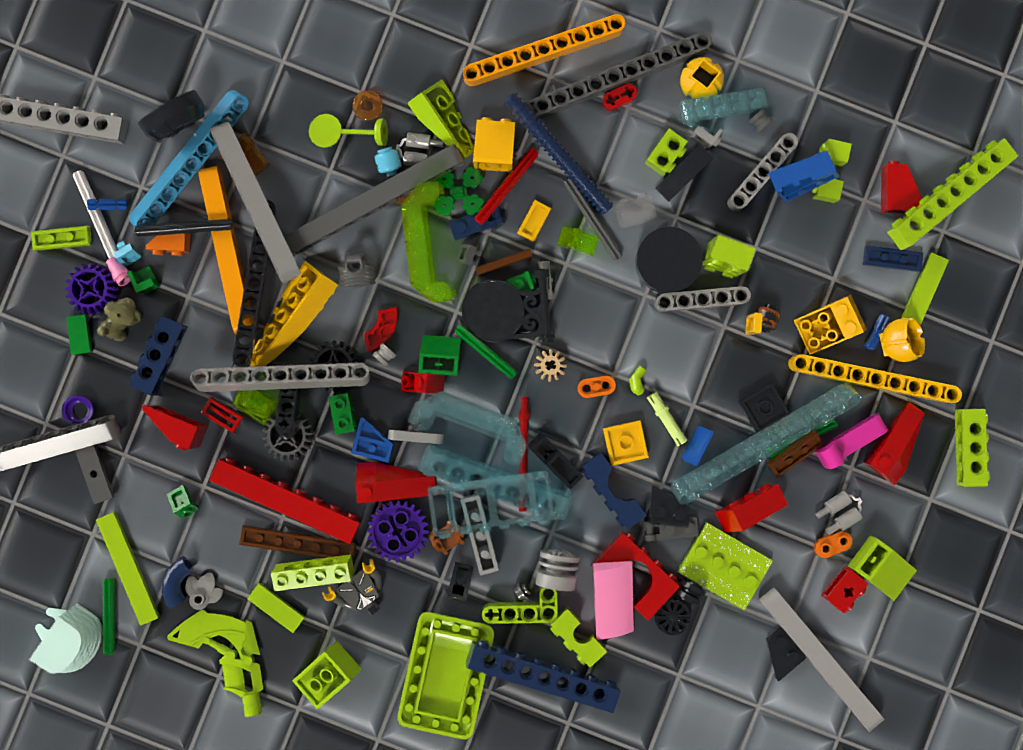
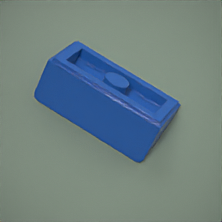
(697, 445)

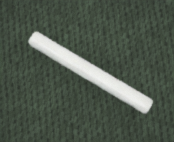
(96, 215)

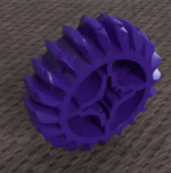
(80, 299)

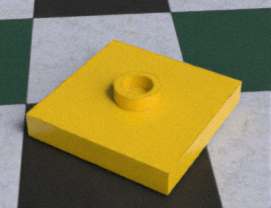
(625, 443)

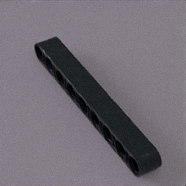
(251, 293)

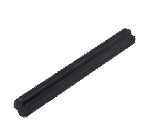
(183, 227)

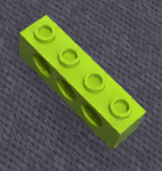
(964, 456)
(312, 572)

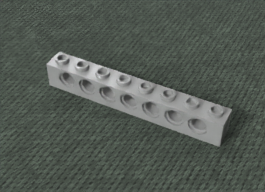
(115, 131)

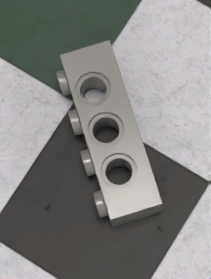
(481, 541)

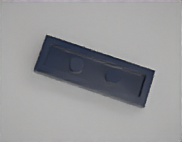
(893, 258)

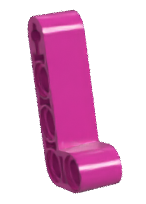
(836, 449)

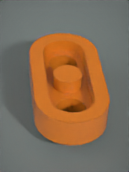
(596, 386)
(833, 544)

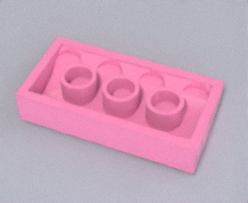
(613, 599)

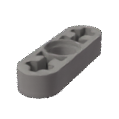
(413, 436)

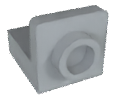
(705, 138)

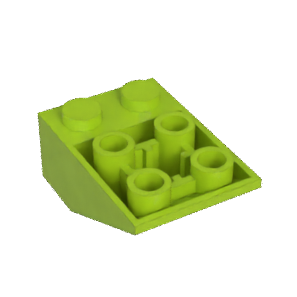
(882, 567)

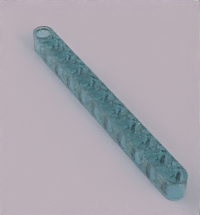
(765, 443)

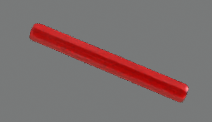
(506, 186)

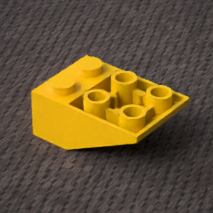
(830, 324)

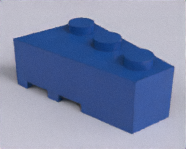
(803, 176)

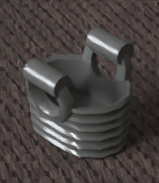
(356, 276)

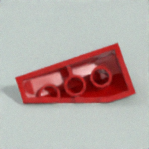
(895, 447)

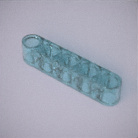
(723, 105)

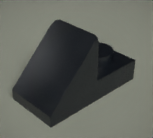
(460, 581)

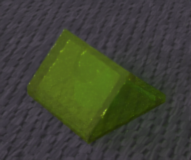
(256, 404)

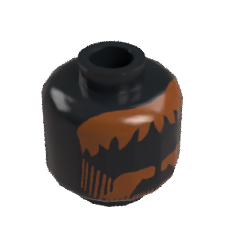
(769, 317)

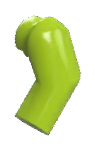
(635, 381)

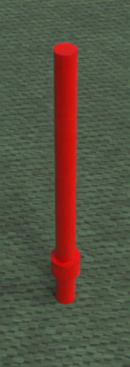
(524, 416)

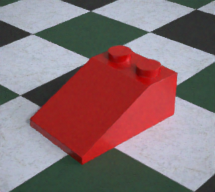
(176, 427)

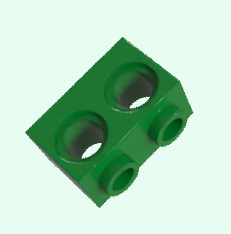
(343, 413)

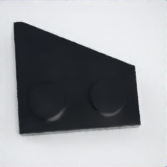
(667, 510)
(783, 653)

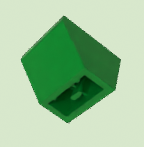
(439, 355)

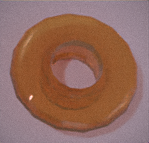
(365, 96)

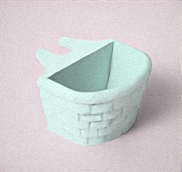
(70, 641)

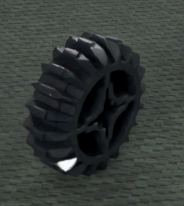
(334, 357)

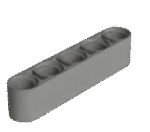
(768, 165)
(711, 299)

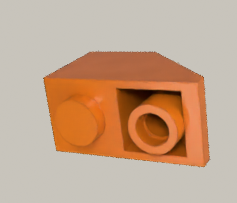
(173, 243)

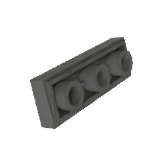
(98, 485)

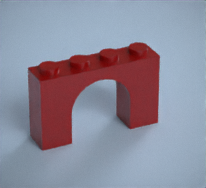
(661, 584)

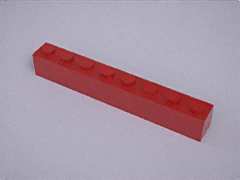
(286, 500)

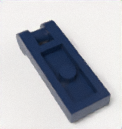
(468, 226)

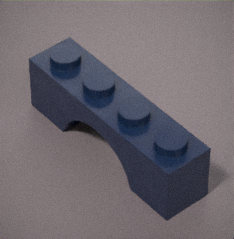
(628, 510)

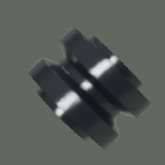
(691, 591)

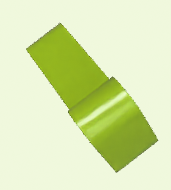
(519, 608)

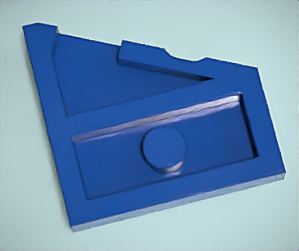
(371, 443)

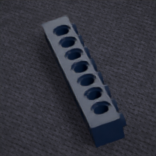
(605, 700)

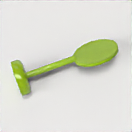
(327, 130)

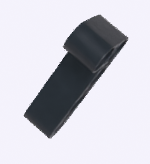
(287, 401)

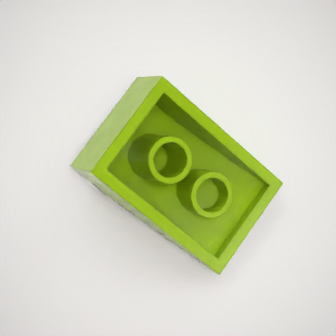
(327, 675)

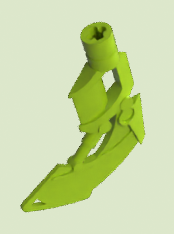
(204, 626)

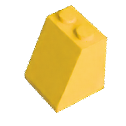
(494, 145)

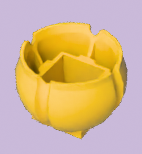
(693, 87)
(902, 340)

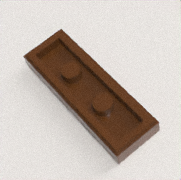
(504, 262)
(795, 453)

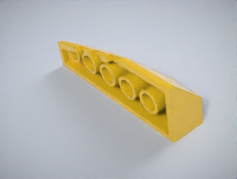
(300, 305)

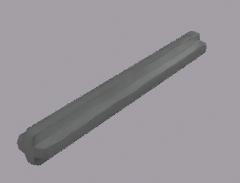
(593, 220)

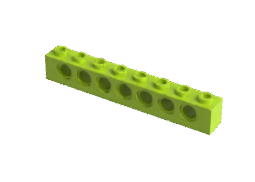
(988, 163)

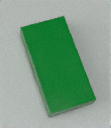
(79, 334)

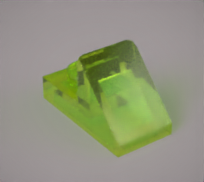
(578, 241)

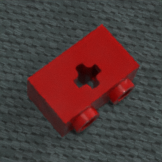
(835, 591)

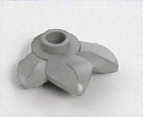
(203, 587)

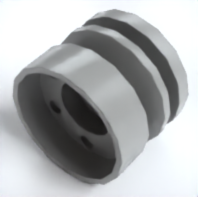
(557, 574)

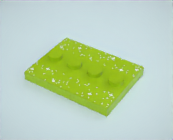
(724, 566)

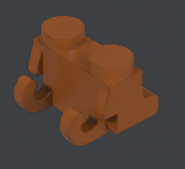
(447, 543)

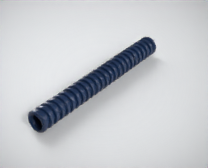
(558, 153)

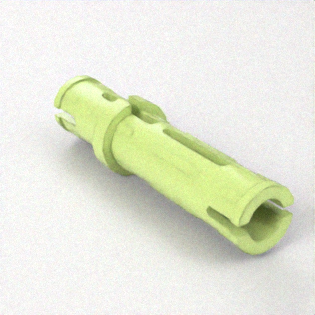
(663, 412)

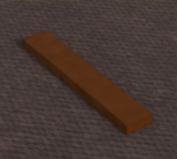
(295, 542)

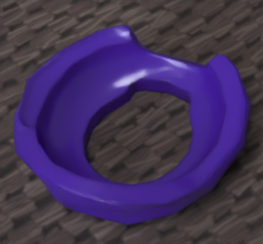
(68, 406)

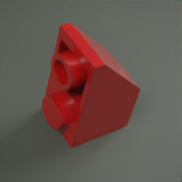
(422, 382)

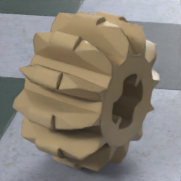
(552, 371)

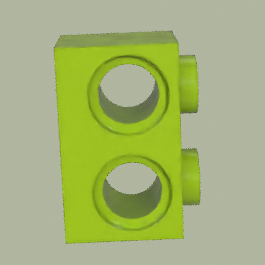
(664, 151)

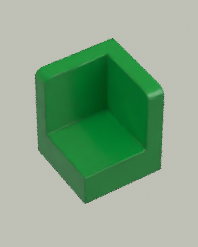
(143, 280)

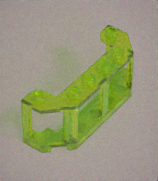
(419, 243)

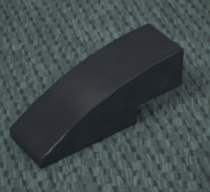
(684, 173)
(555, 460)

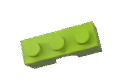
(839, 154)
(589, 649)

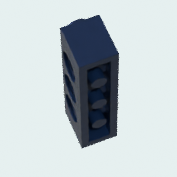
(160, 367)

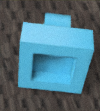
(126, 254)

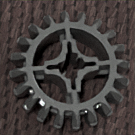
(275, 446)

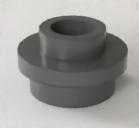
(522, 591)

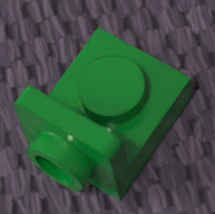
(523, 282)
(181, 502)

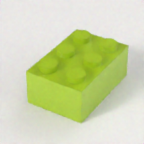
(727, 256)

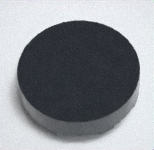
(173, 116)
(668, 260)

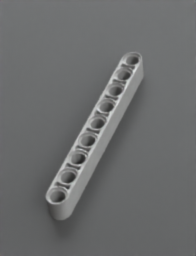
(255, 202)
(273, 372)
(821, 659)

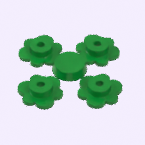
(458, 193)

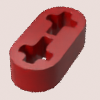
(621, 101)

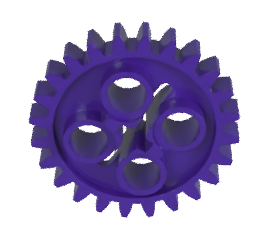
(382, 539)

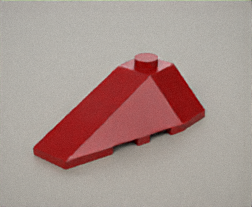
(388, 482)

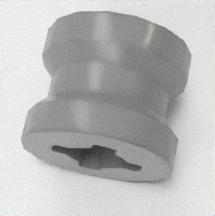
(384, 354)

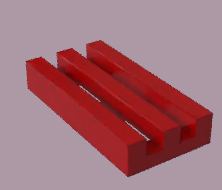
(236, 422)

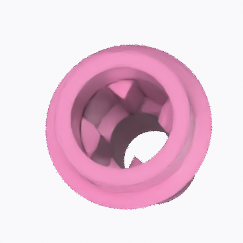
(118, 271)

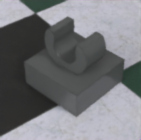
(467, 254)

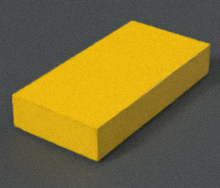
(534, 221)
(753, 324)

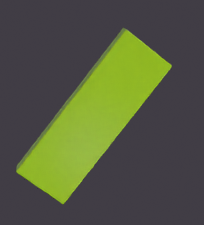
(61, 238)
(276, 607)

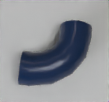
(173, 581)

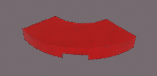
(383, 329)

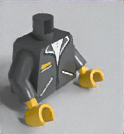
(360, 591)

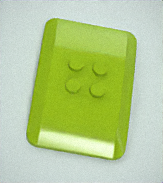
(438, 687)

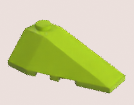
(436, 111)

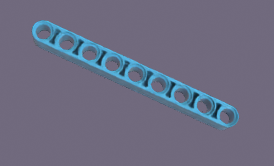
(179, 164)

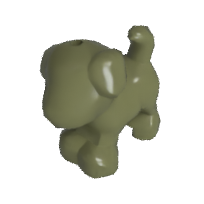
(120, 314)

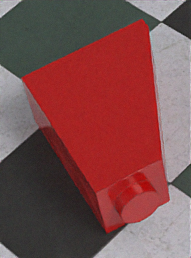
(898, 188)

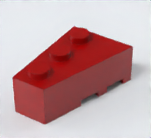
(751, 508)

